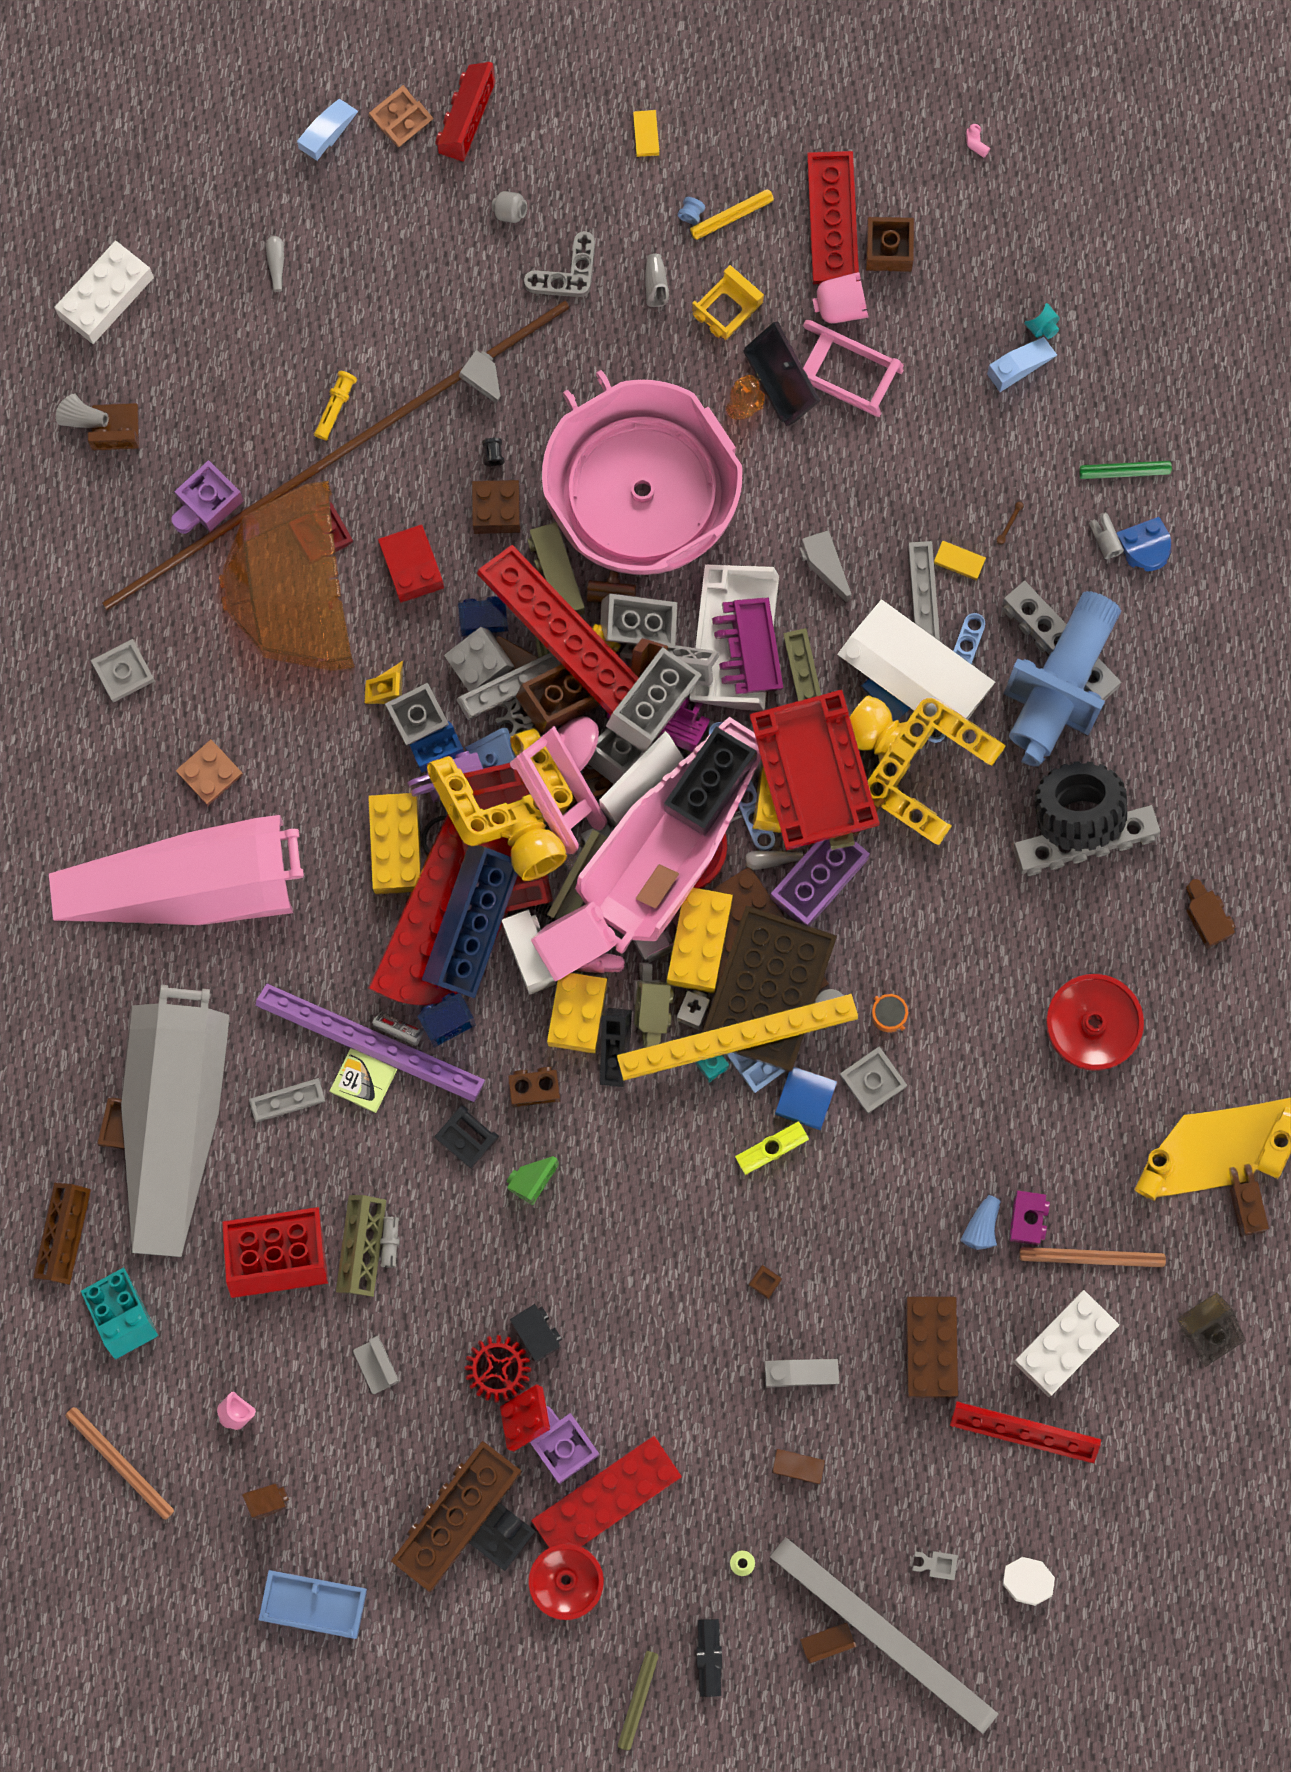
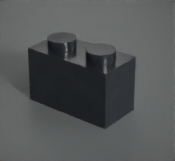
(536, 1333)

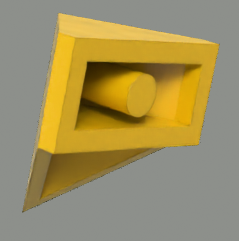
(385, 686)

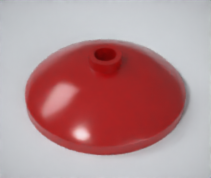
(570, 1599)

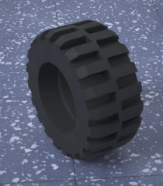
(1081, 828)

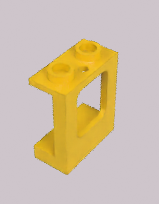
(740, 291)

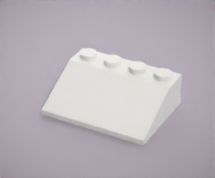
(640, 778)

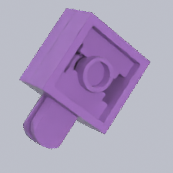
(205, 499)
(464, 761)
(564, 1447)

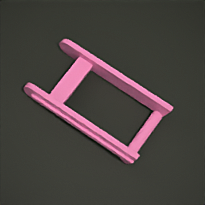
(819, 353)
(586, 805)

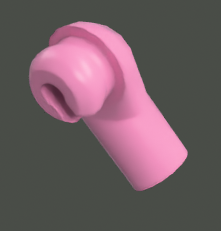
(974, 142)

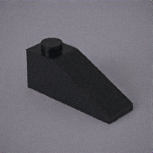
(614, 1041)

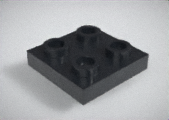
(502, 1536)

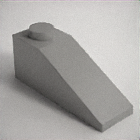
(824, 561)
(801, 1372)

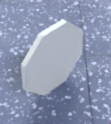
(1028, 1581)

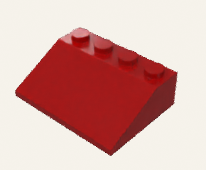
(274, 1252)

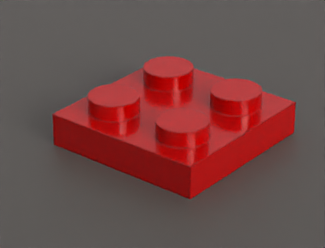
(525, 1418)

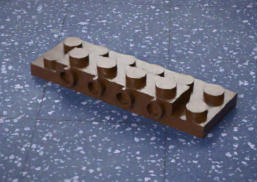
(455, 1516)

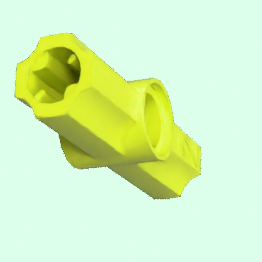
(786, 1140)

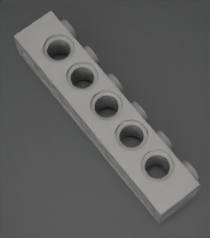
(1025, 596)
(1028, 863)

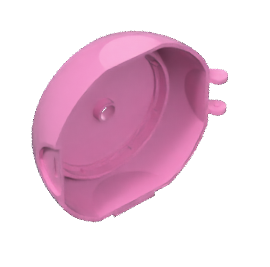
(633, 437)

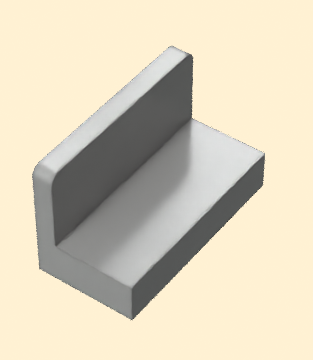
(376, 1365)

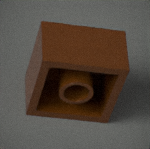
(889, 244)
(496, 507)

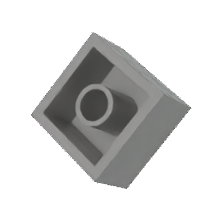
(479, 659)
(613, 756)

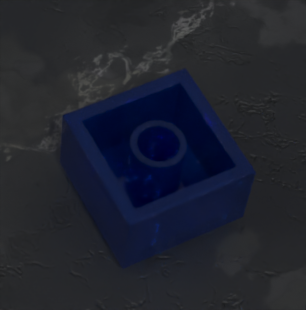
(446, 1019)

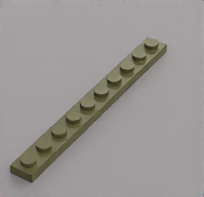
(808, 687)

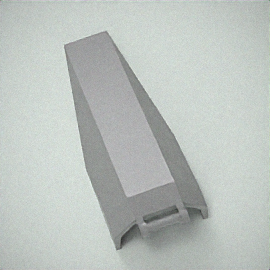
(169, 1114)

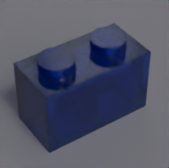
(484, 613)

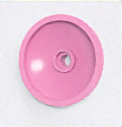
(580, 739)

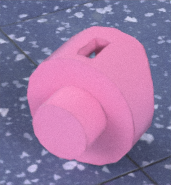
(234, 1412)

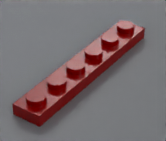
(1025, 1432)

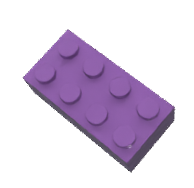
(817, 880)

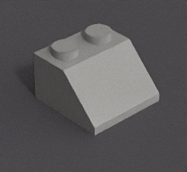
(416, 714)

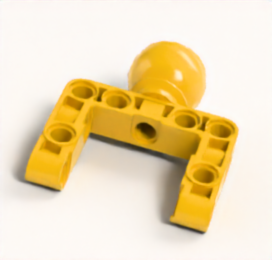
(898, 745)
(534, 848)

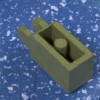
(652, 1010)

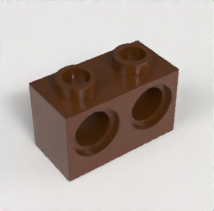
(535, 1094)

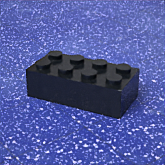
(710, 781)

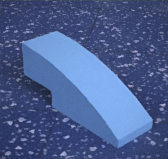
(326, 129)

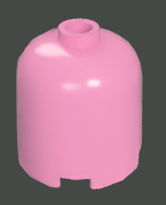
(841, 299)

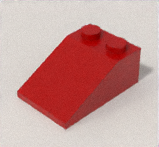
(411, 563)

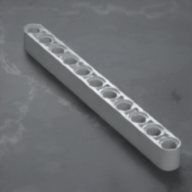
(884, 1635)

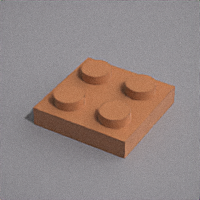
(209, 772)

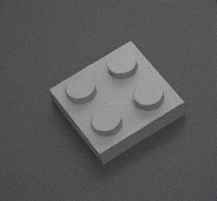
(122, 670)
(873, 1080)

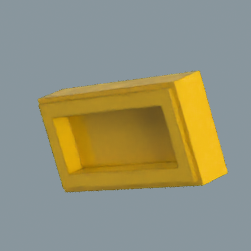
(646, 133)
(959, 560)

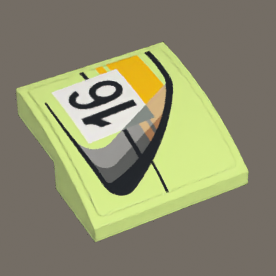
(363, 1080)

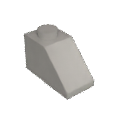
(482, 375)

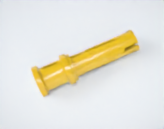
(338, 395)

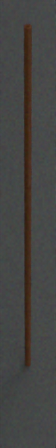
(328, 460)

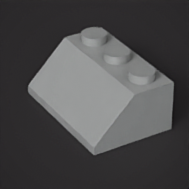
(633, 618)

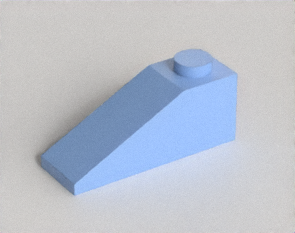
(1020, 363)

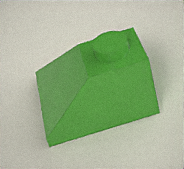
(532, 1179)

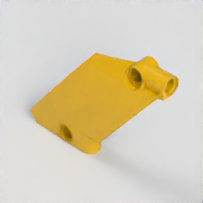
(1212, 1142)

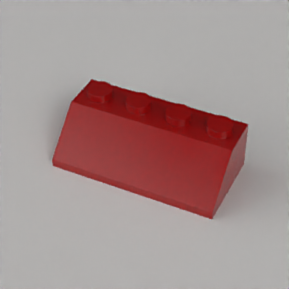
(466, 111)

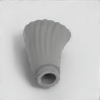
(655, 282)
(75, 413)

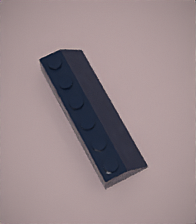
(471, 921)

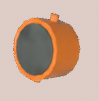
(889, 1013)

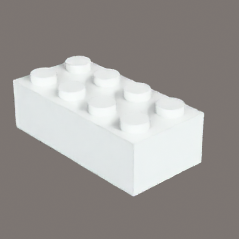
(104, 292)
(1066, 1343)

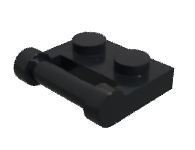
(460, 1142)

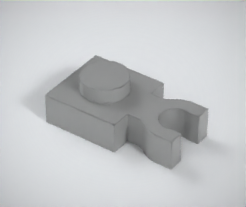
(940, 1565)

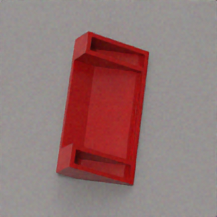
(492, 788)

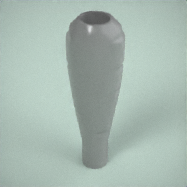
(275, 259)
(765, 859)

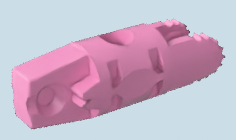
(603, 964)

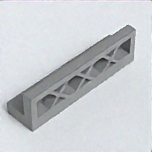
(692, 658)

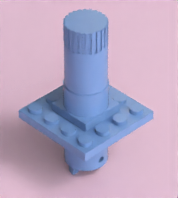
(1057, 691)

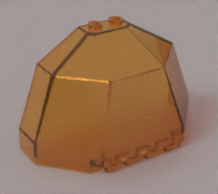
(282, 584)

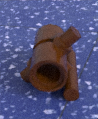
(600, 589)

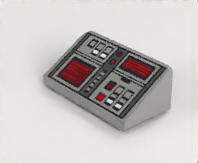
(398, 1028)

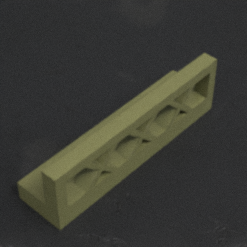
(568, 898)
(356, 1244)

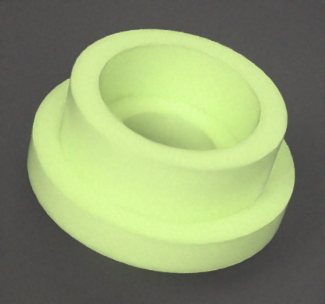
(750, 1563)

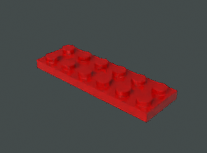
(832, 215)
(608, 1496)

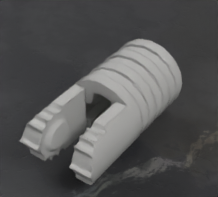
(1108, 539)

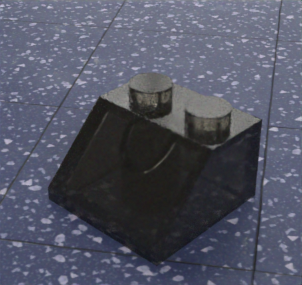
(1211, 1329)

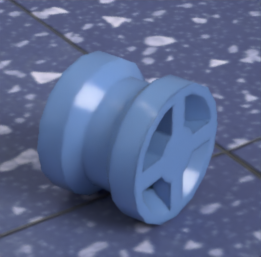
(691, 210)

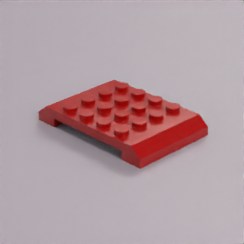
(814, 770)

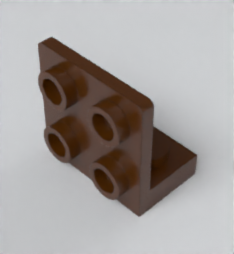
(121, 430)

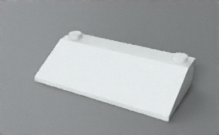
(722, 585)
(913, 663)

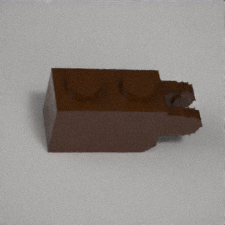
(1207, 915)
(1248, 1203)

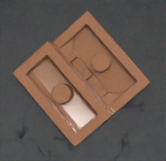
(400, 116)

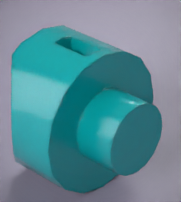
(1044, 324)

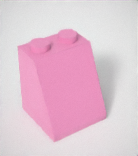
(574, 940)

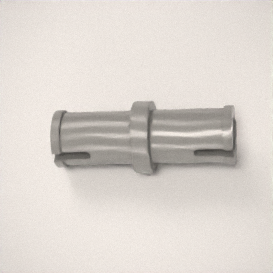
(389, 1242)

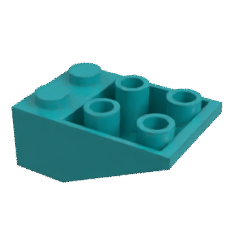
(119, 1313)

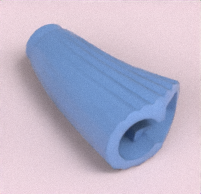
(981, 1227)

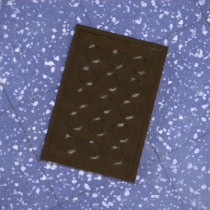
(770, 971)

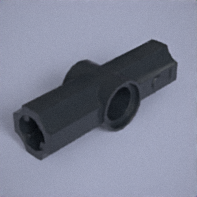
(709, 1657)

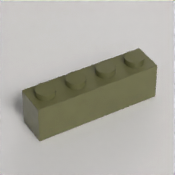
(555, 564)

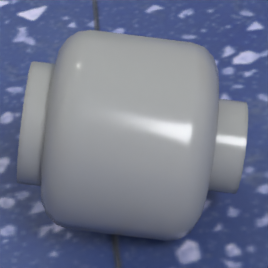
(509, 207)

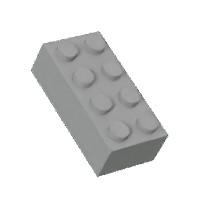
(653, 700)

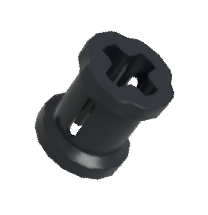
(493, 452)

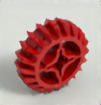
(509, 1386)

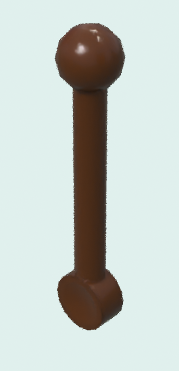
(1002, 538)

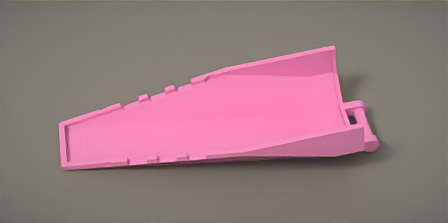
(652, 838)
(185, 879)

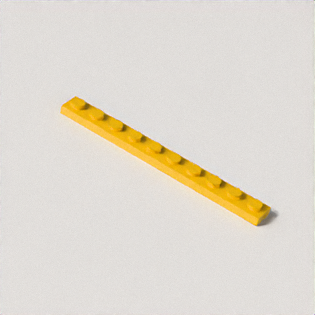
(737, 1037)

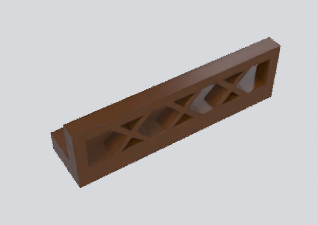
(65, 1233)

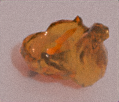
(745, 398)

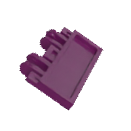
(753, 643)
(684, 728)

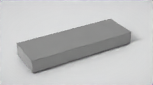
(287, 1100)

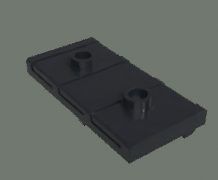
(781, 374)

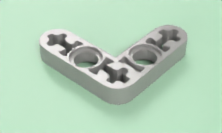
(575, 276)

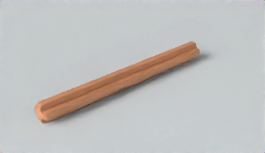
(1092, 1257)
(119, 1463)

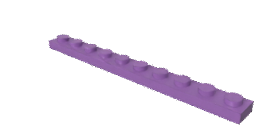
(370, 1042)

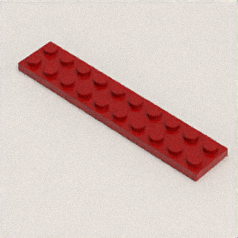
(559, 627)

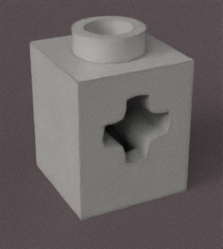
(693, 1019)

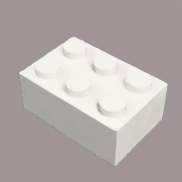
(519, 932)

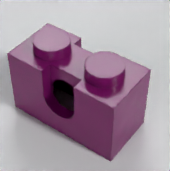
(1022, 1231)

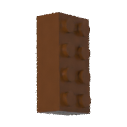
(554, 699)
(931, 1347)

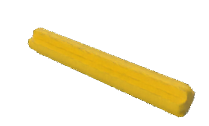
(731, 214)

